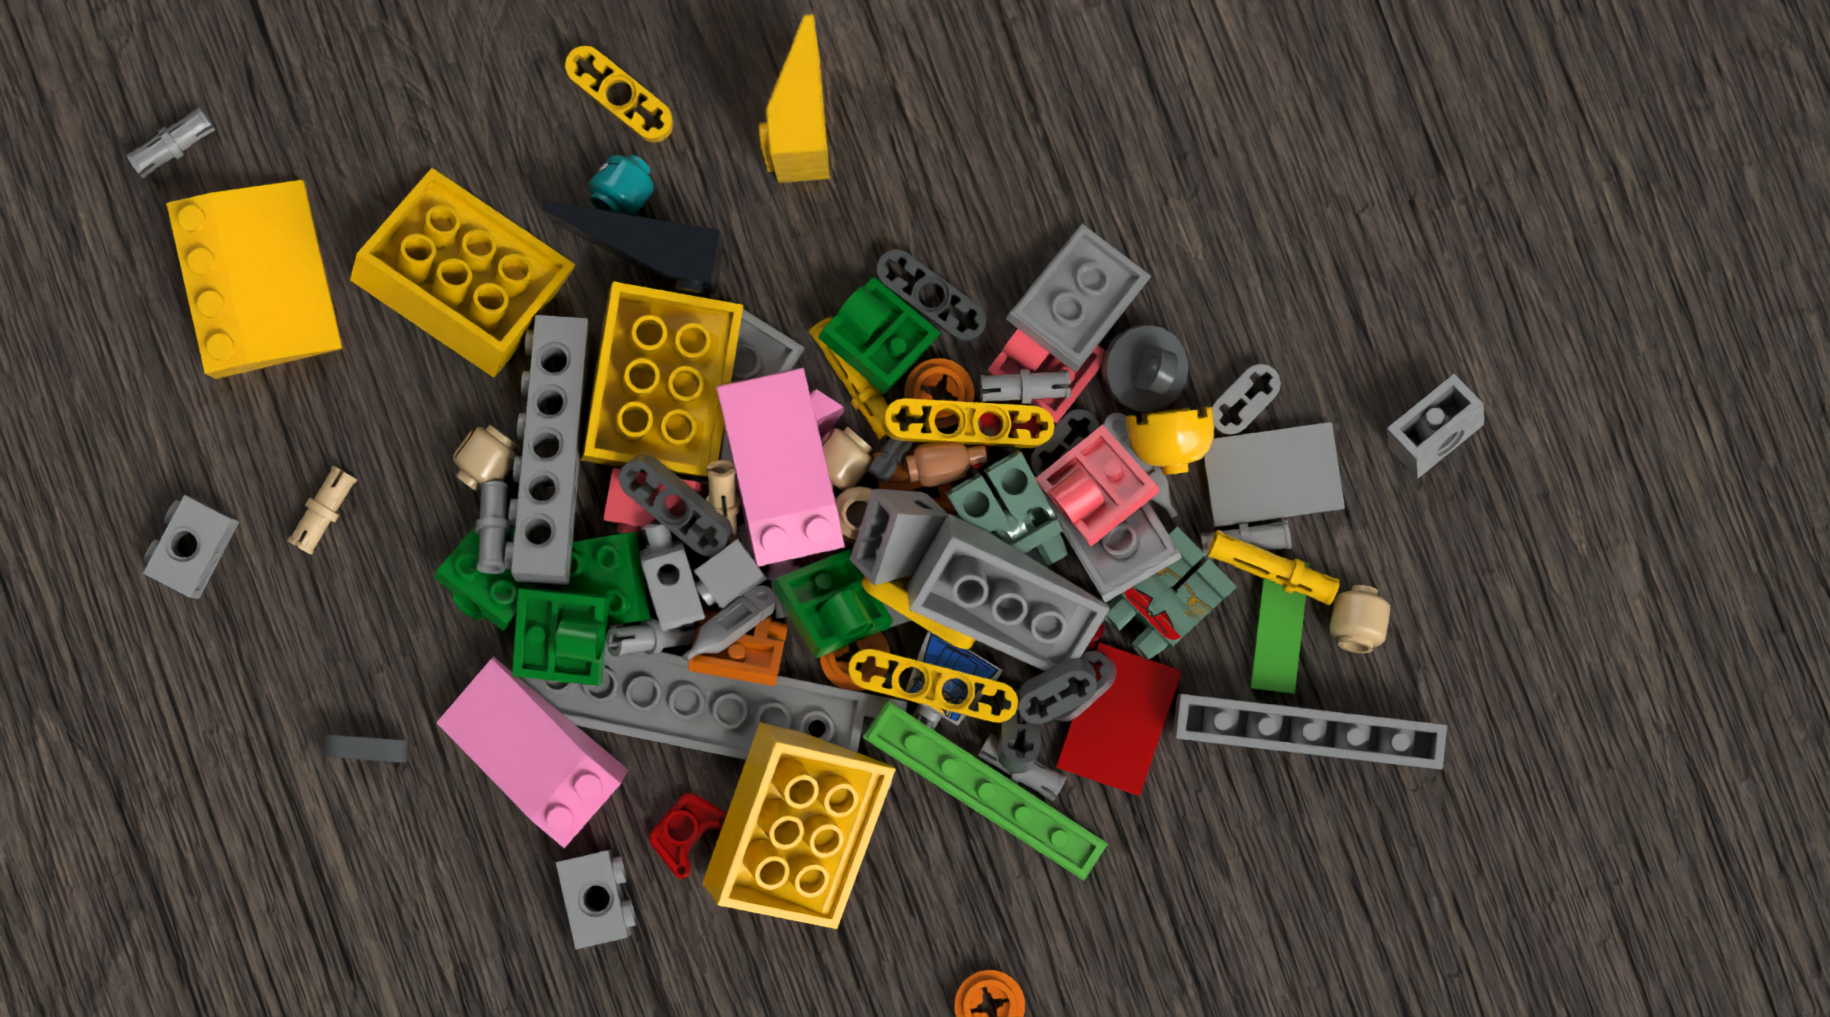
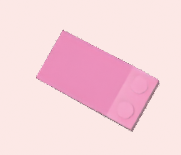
(780, 467)
(532, 751)

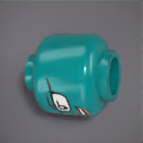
(621, 185)

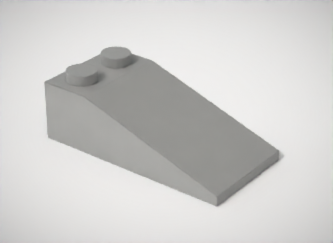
(1002, 597)

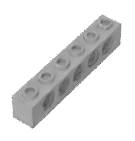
(551, 560)
(1309, 731)

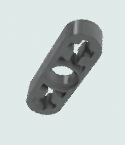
(964, 306)
(658, 475)

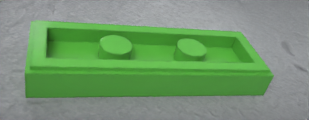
(1277, 638)

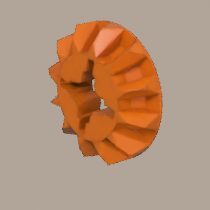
(929, 375)
(839, 671)
(999, 985)

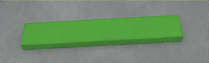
(985, 790)

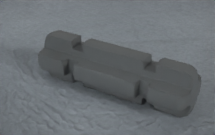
(894, 452)

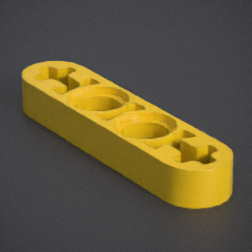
(968, 417)
(932, 690)

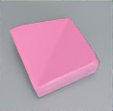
(826, 411)

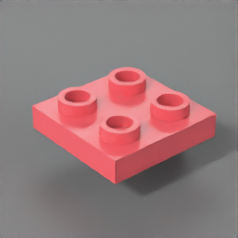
(1025, 353)
(1097, 485)

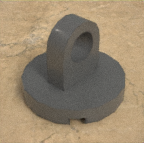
(1145, 368)

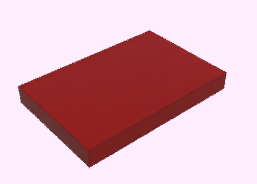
(1122, 728)

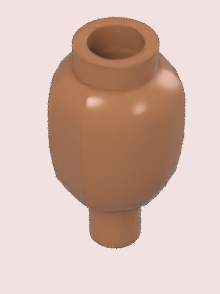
(942, 462)

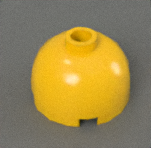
(1171, 437)

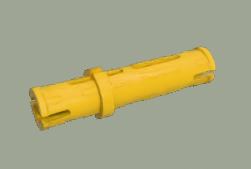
(864, 394)
(1262, 563)

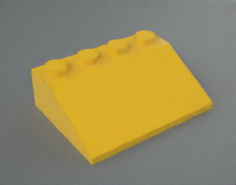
(796, 130)
(460, 271)
(254, 277)
(660, 379)
(797, 827)

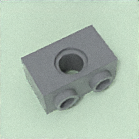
(1435, 426)
(212, 533)
(728, 576)
(589, 925)

